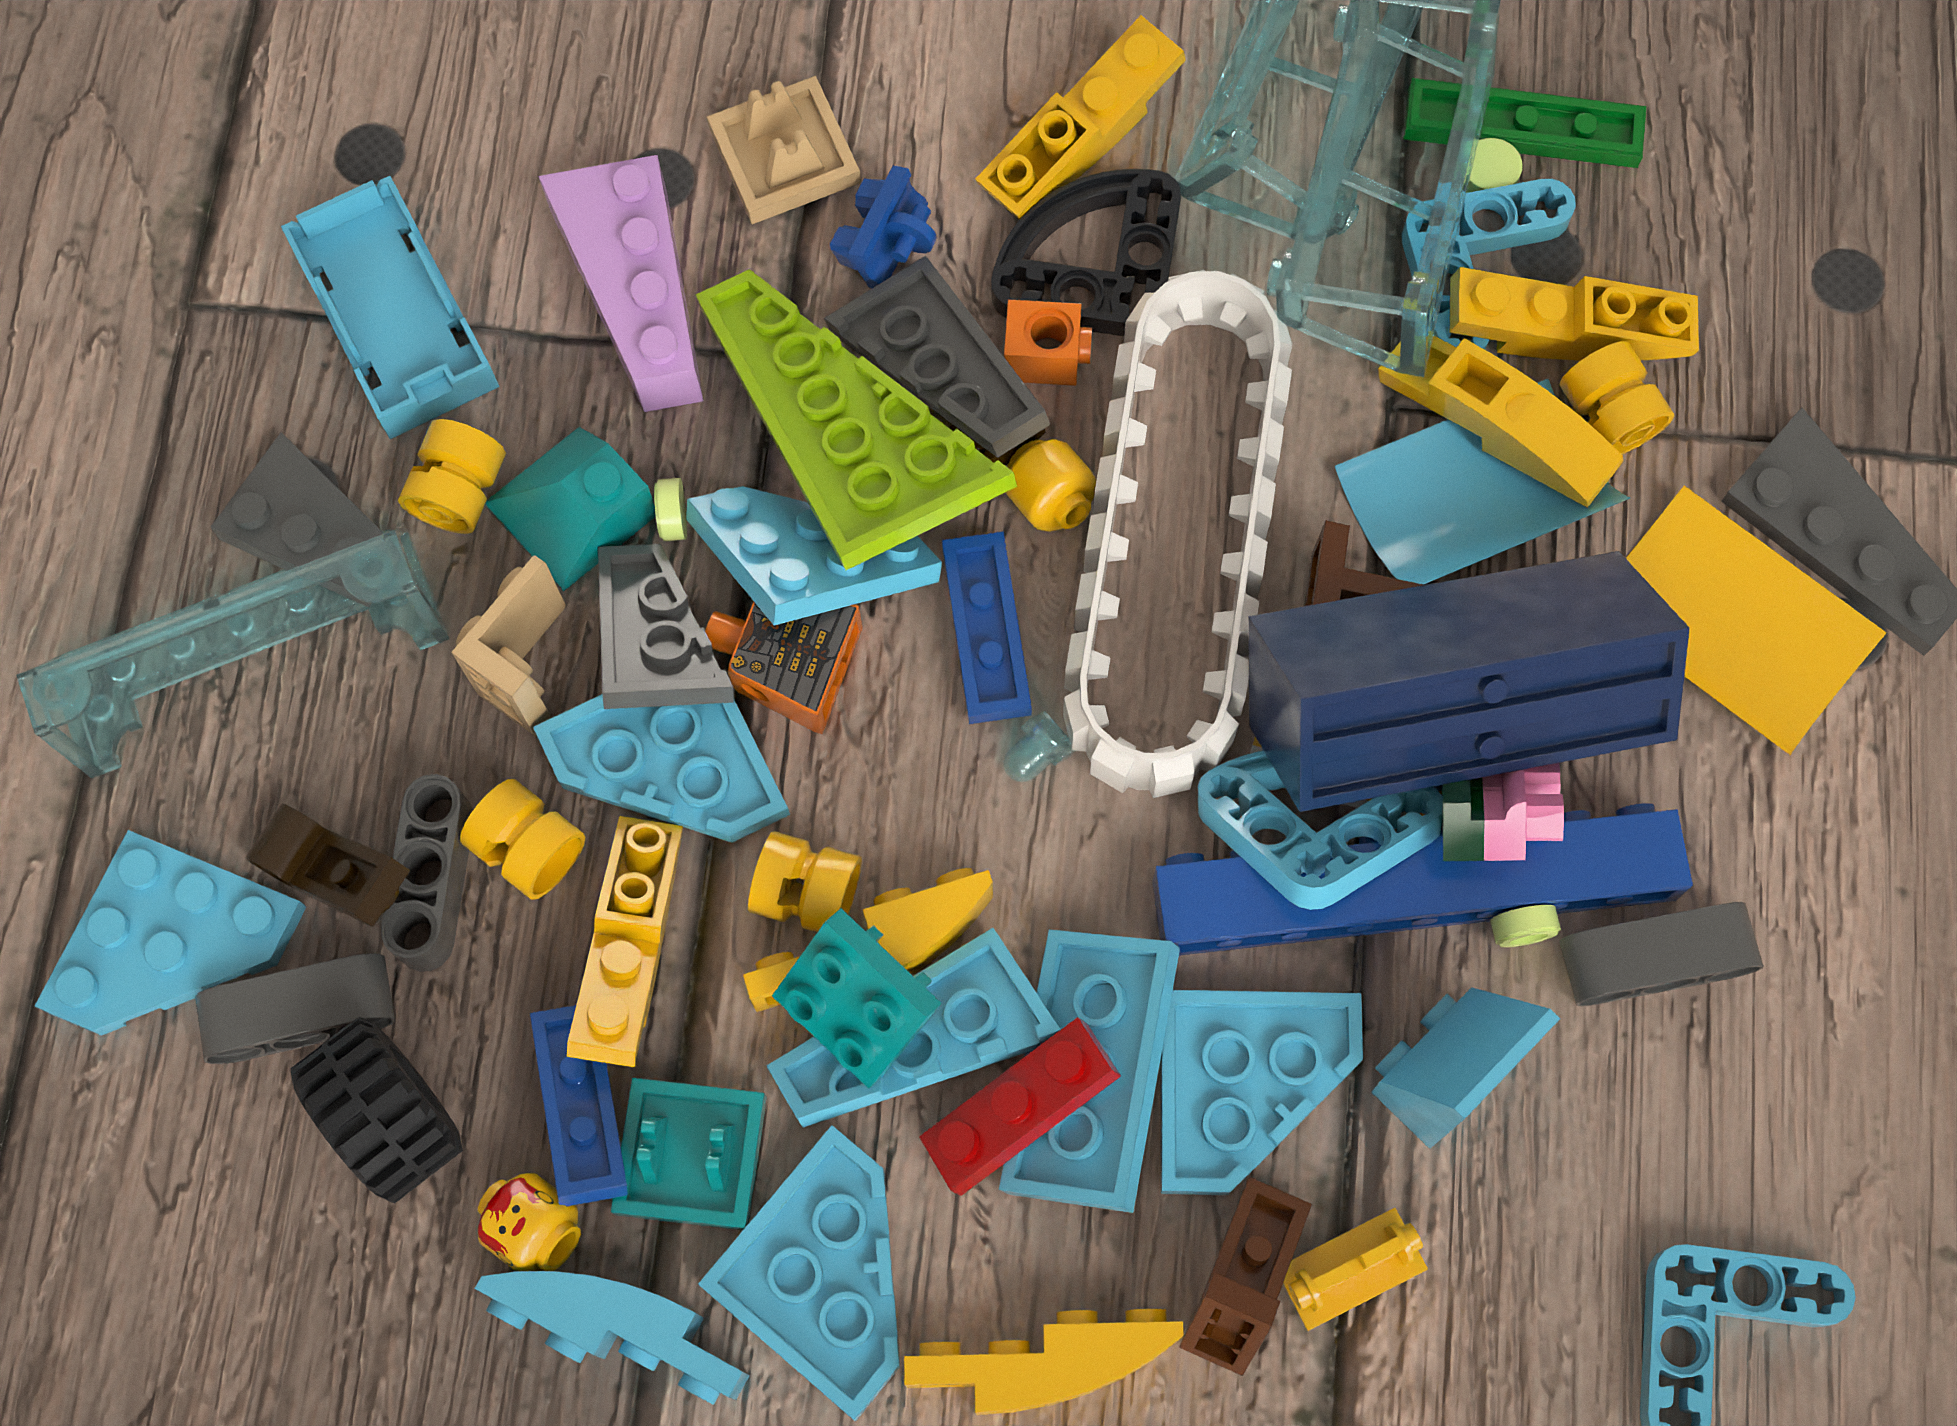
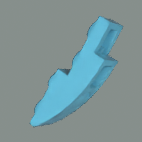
(592, 1311)

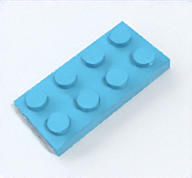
(1125, 998)

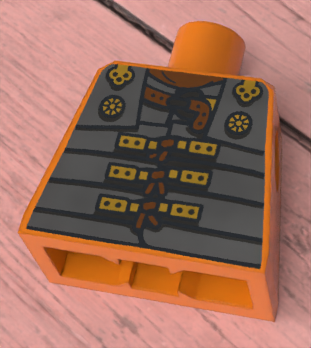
(790, 664)

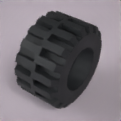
(375, 1110)

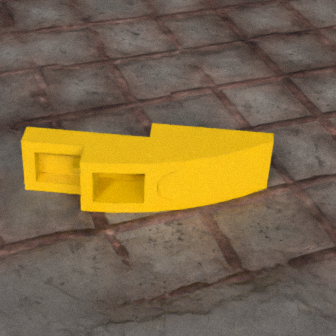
(1085, 123)
(1572, 321)
(1513, 416)
(913, 926)
(626, 942)
(1074, 1362)

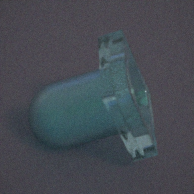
(1038, 748)

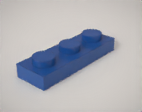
(986, 628)
(577, 1115)

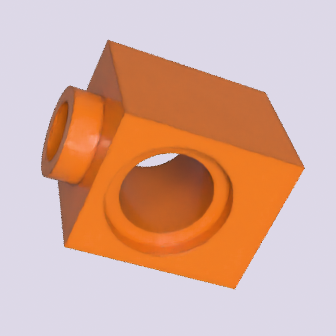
(1038, 320)

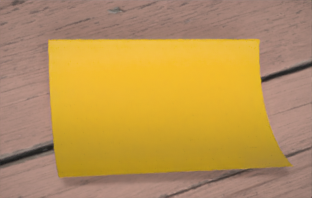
(1759, 627)

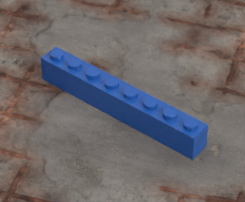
(1597, 866)

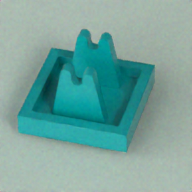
(856, 997)
(690, 1153)

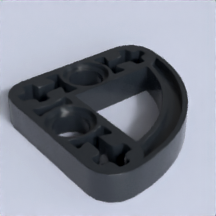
(1110, 289)

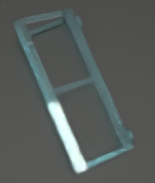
(1224, 134)
(1294, 276)
(98, 682)

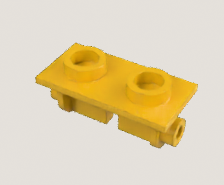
(1353, 1268)

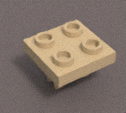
(783, 149)

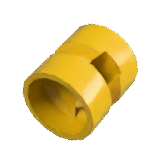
(1613, 394)
(454, 470)
(530, 845)
(828, 885)

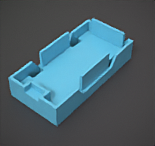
(389, 306)

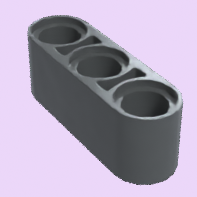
(439, 901)
(1661, 954)
(292, 1008)

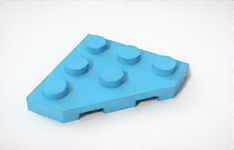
(787, 560)
(667, 763)
(162, 935)
(1245, 1076)
(820, 1274)

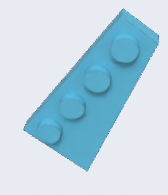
(983, 1019)

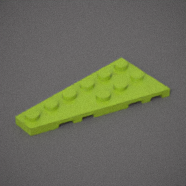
(847, 430)

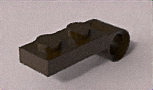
(327, 866)

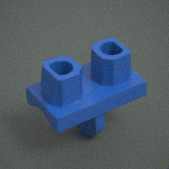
(891, 227)

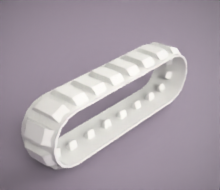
(1242, 309)

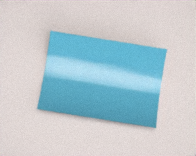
(1447, 504)

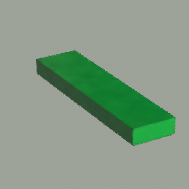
(1534, 123)

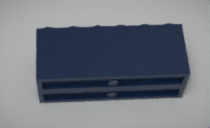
(1464, 679)

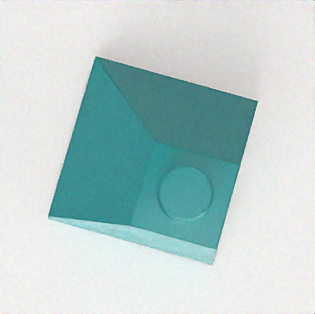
(572, 504)

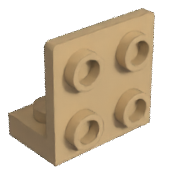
(494, 645)

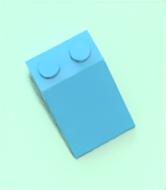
(1458, 1060)

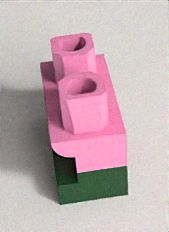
(1500, 812)

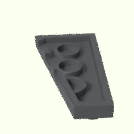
(941, 355)
(1839, 528)

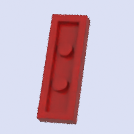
(1019, 1106)

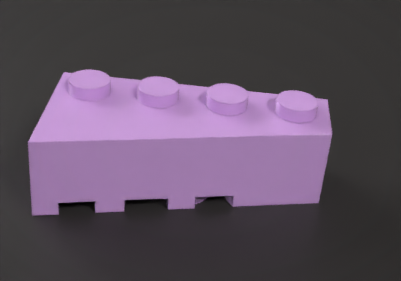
(629, 260)

